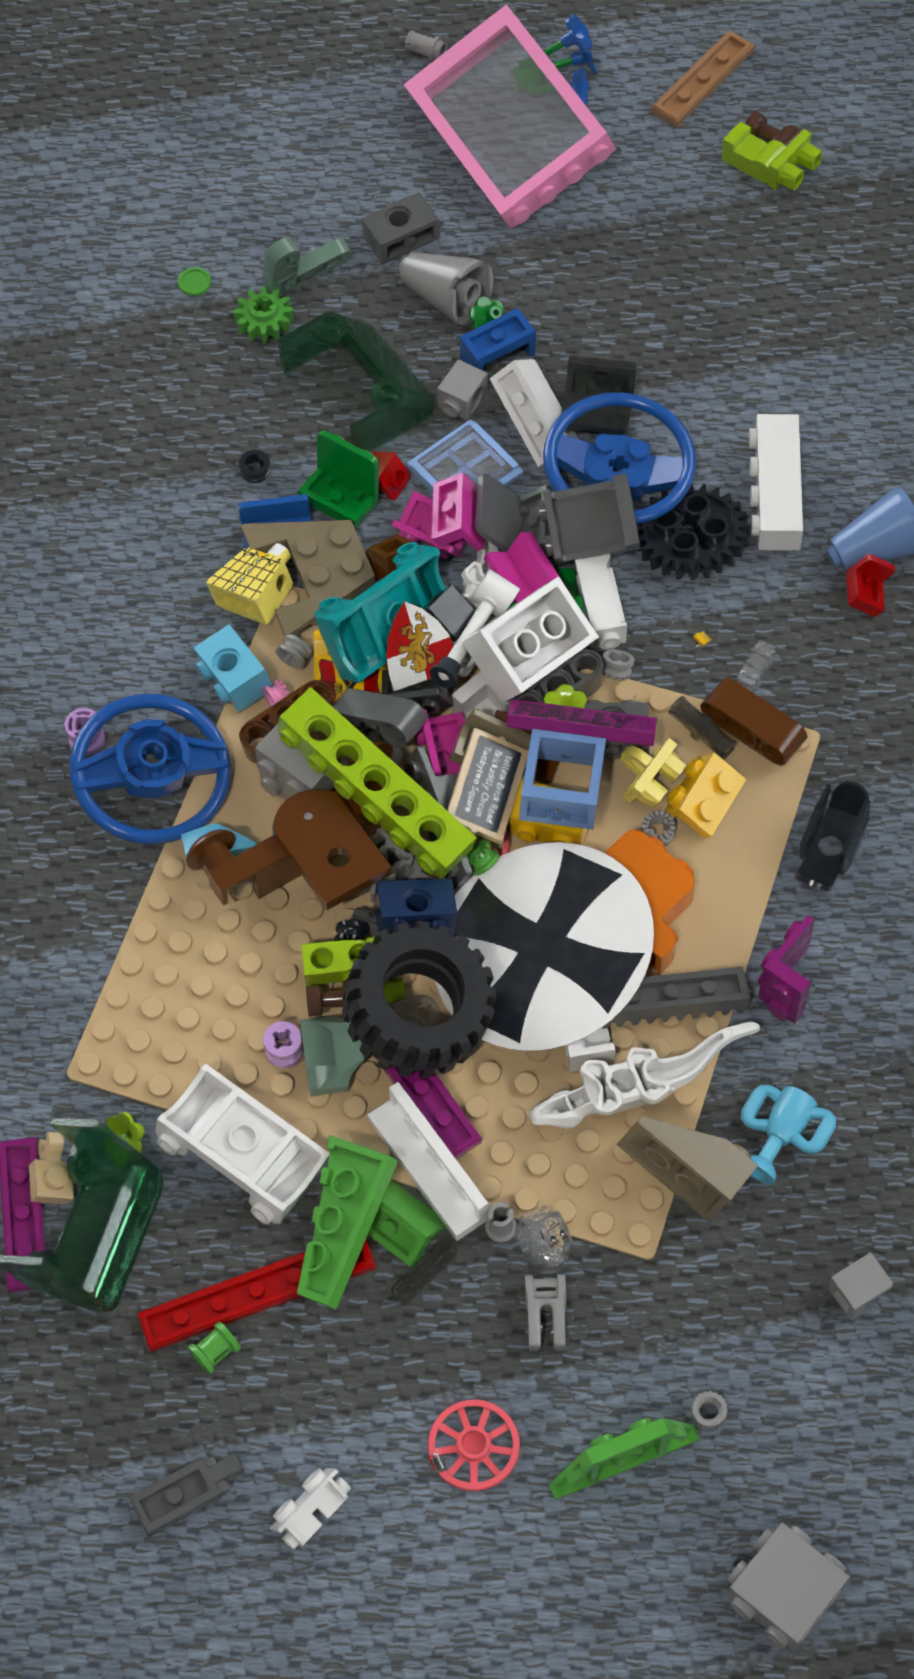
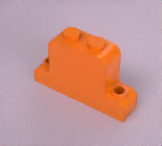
(665, 882)

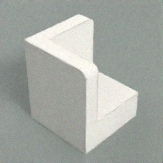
(593, 1047)

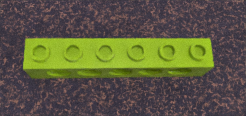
(313, 714)

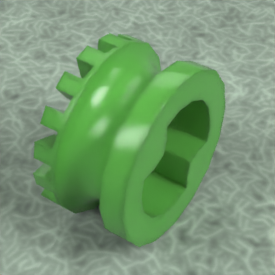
(482, 857)

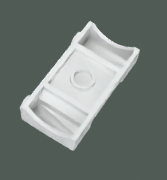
(242, 1143)

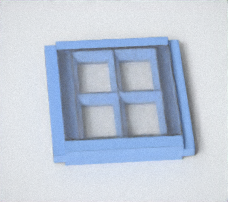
(466, 451)

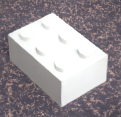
(530, 640)

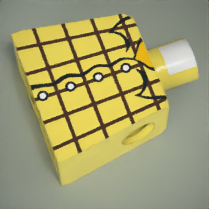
(253, 583)

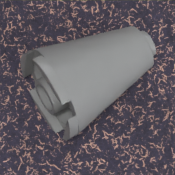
(447, 282)

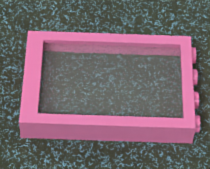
(510, 117)

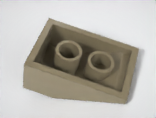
(690, 1163)

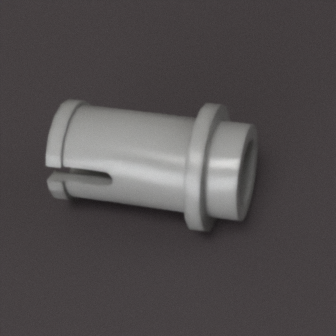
(425, 45)
(500, 1223)

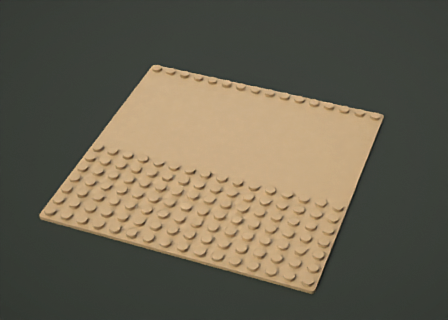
(212, 977)

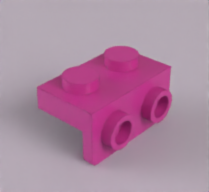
(417, 525)
(439, 738)

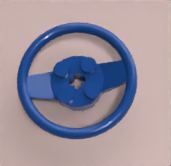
(596, 461)
(127, 764)

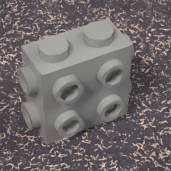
(786, 1585)

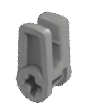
(546, 1296)

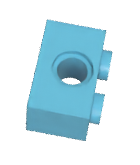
(232, 667)

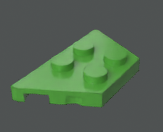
(618, 1454)

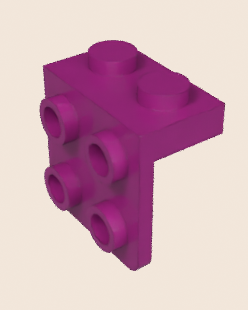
(780, 985)

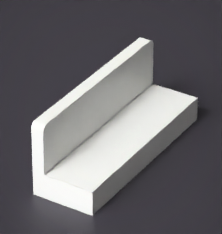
(529, 403)

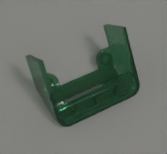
(397, 395)
(104, 1225)

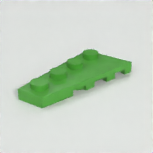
(348, 1204)

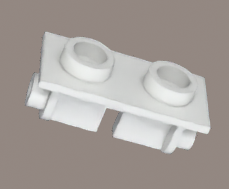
(297, 1517)

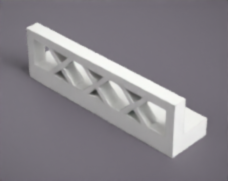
(429, 1163)

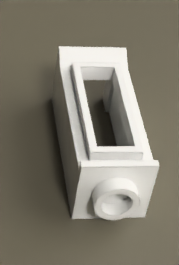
(601, 601)

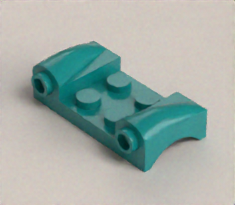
(360, 627)

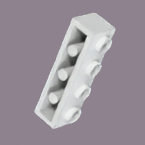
(777, 482)

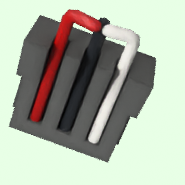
(437, 1464)

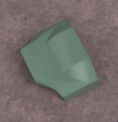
(329, 1054)

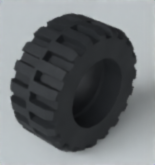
(432, 955)

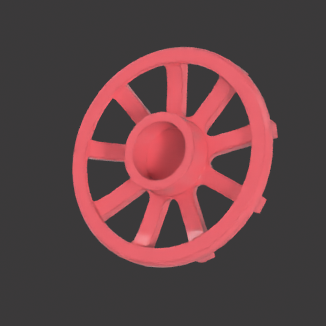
(475, 1445)

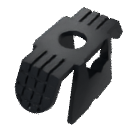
(844, 819)

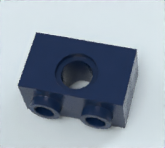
(415, 901)

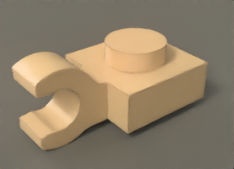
(49, 1175)

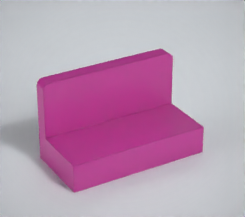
(455, 511)
(523, 565)

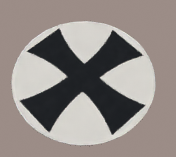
(561, 939)

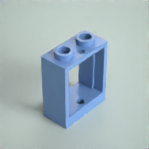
(576, 807)

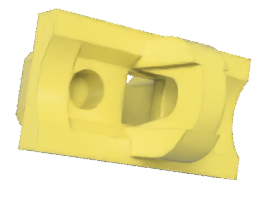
(646, 767)

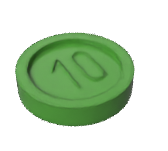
(194, 281)

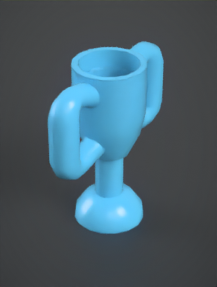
(785, 1124)

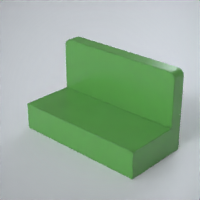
(404, 1224)

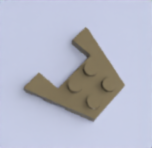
(326, 559)

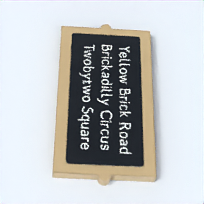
(487, 784)

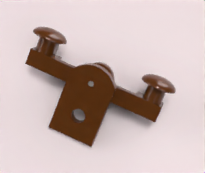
(305, 836)

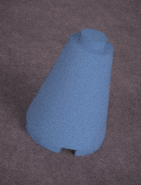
(881, 530)

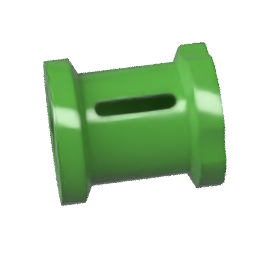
(214, 1348)

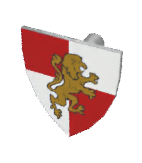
(415, 646)

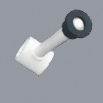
(493, 597)

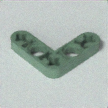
(287, 270)

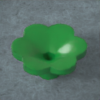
(485, 311)

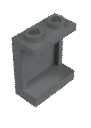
(590, 520)

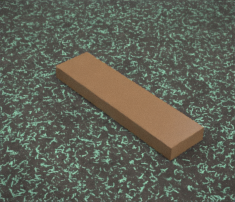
(702, 78)

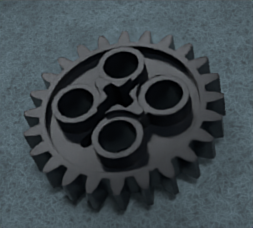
(694, 534)

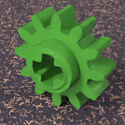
(264, 315)

